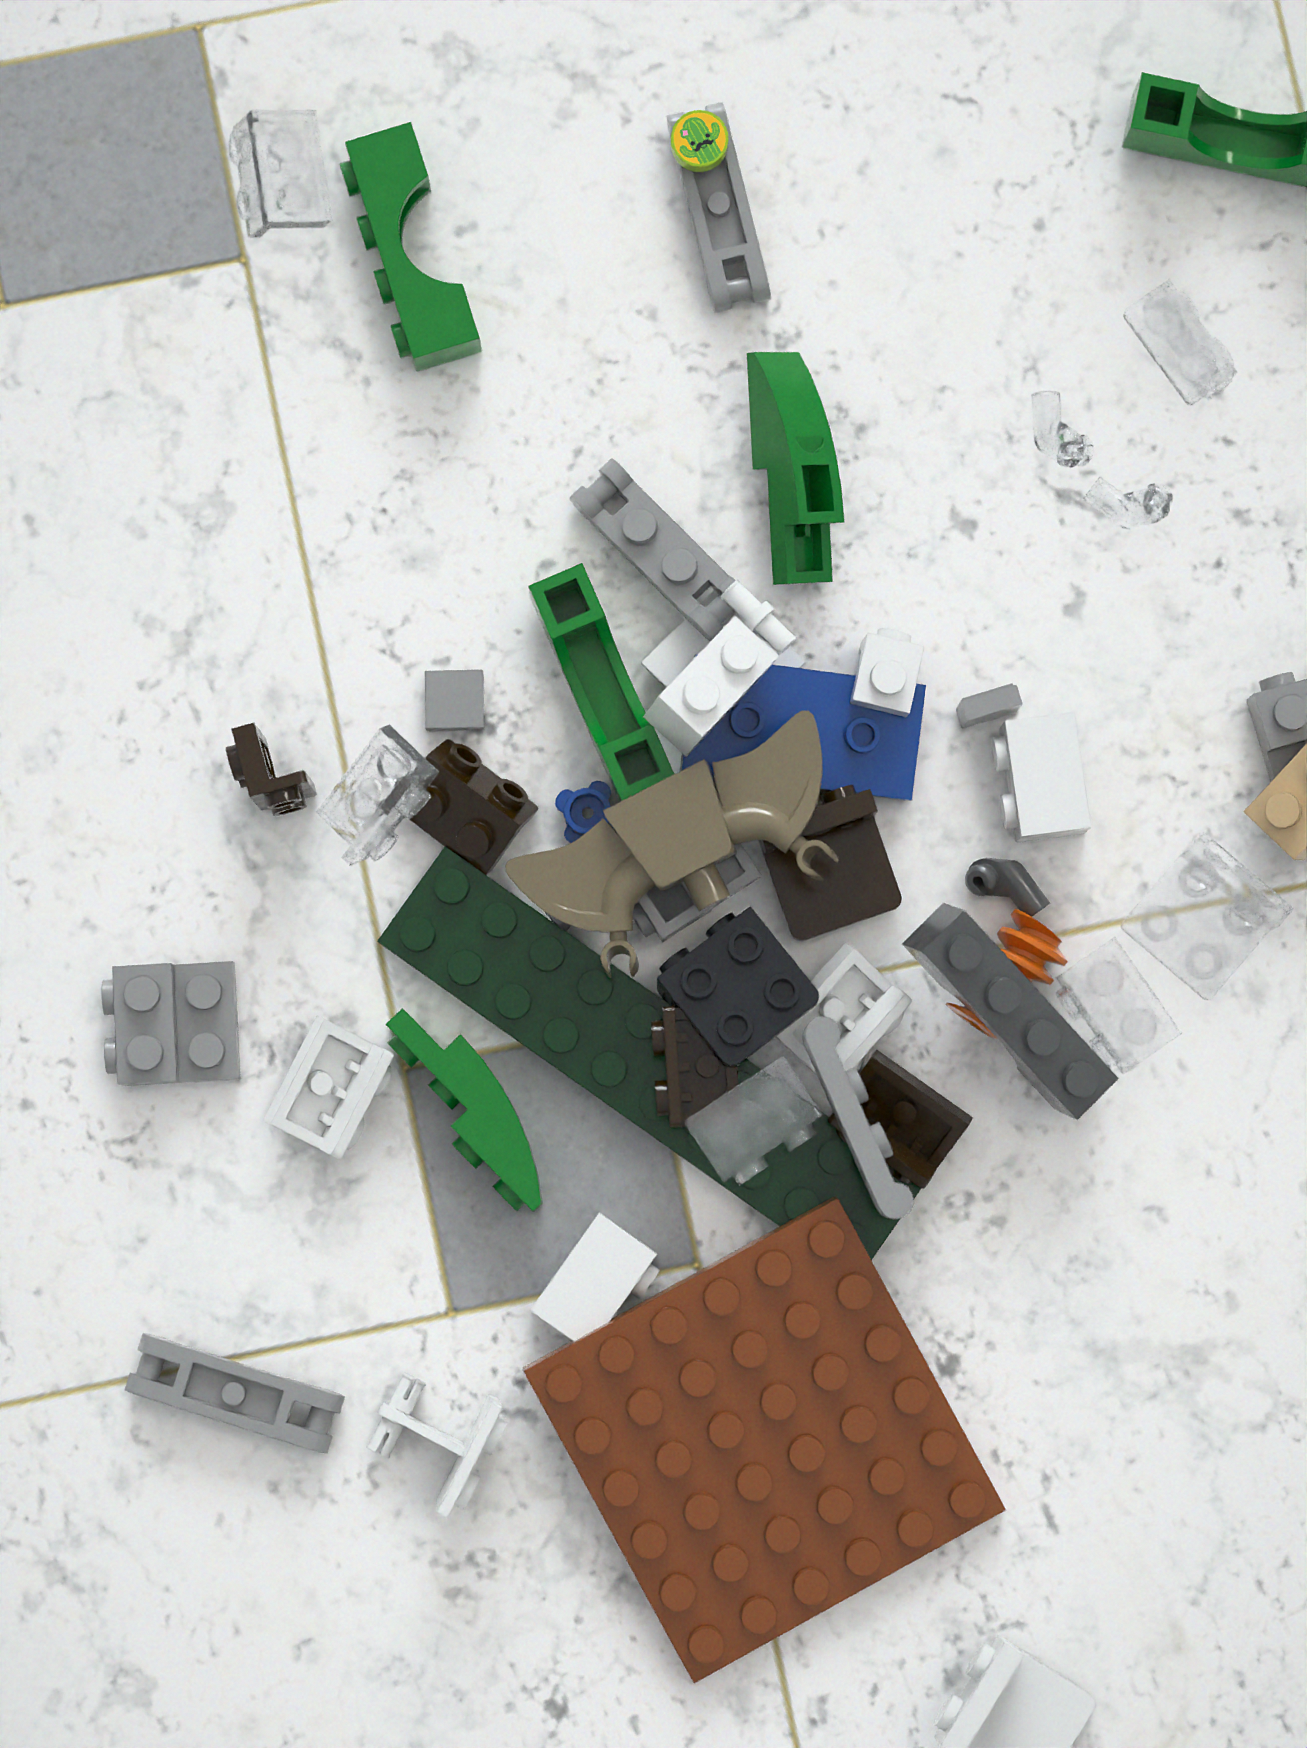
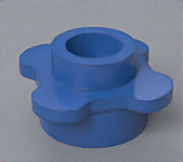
(573, 804)

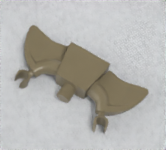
(679, 835)

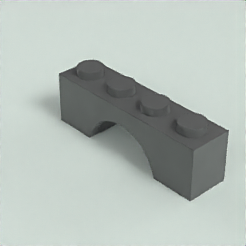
(1012, 1008)

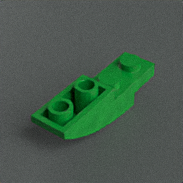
(801, 463)
(490, 1126)

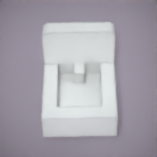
(887, 672)

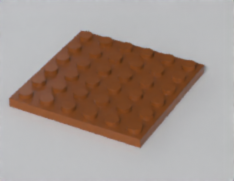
(764, 1439)

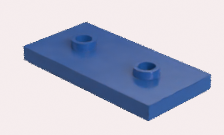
(856, 742)

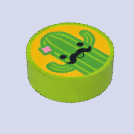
(699, 141)

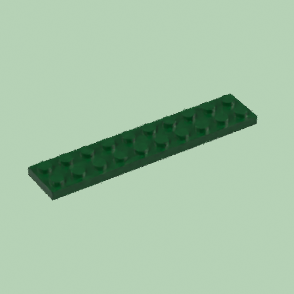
(597, 1030)

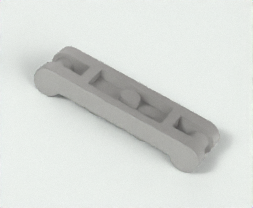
(724, 225)
(656, 547)
(867, 1143)
(234, 1393)

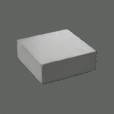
(454, 700)
(989, 705)

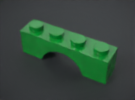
(1190, 126)
(391, 182)
(599, 681)

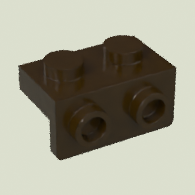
(254, 769)
(472, 807)
(692, 1069)
(914, 1117)

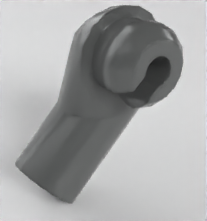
(1007, 879)

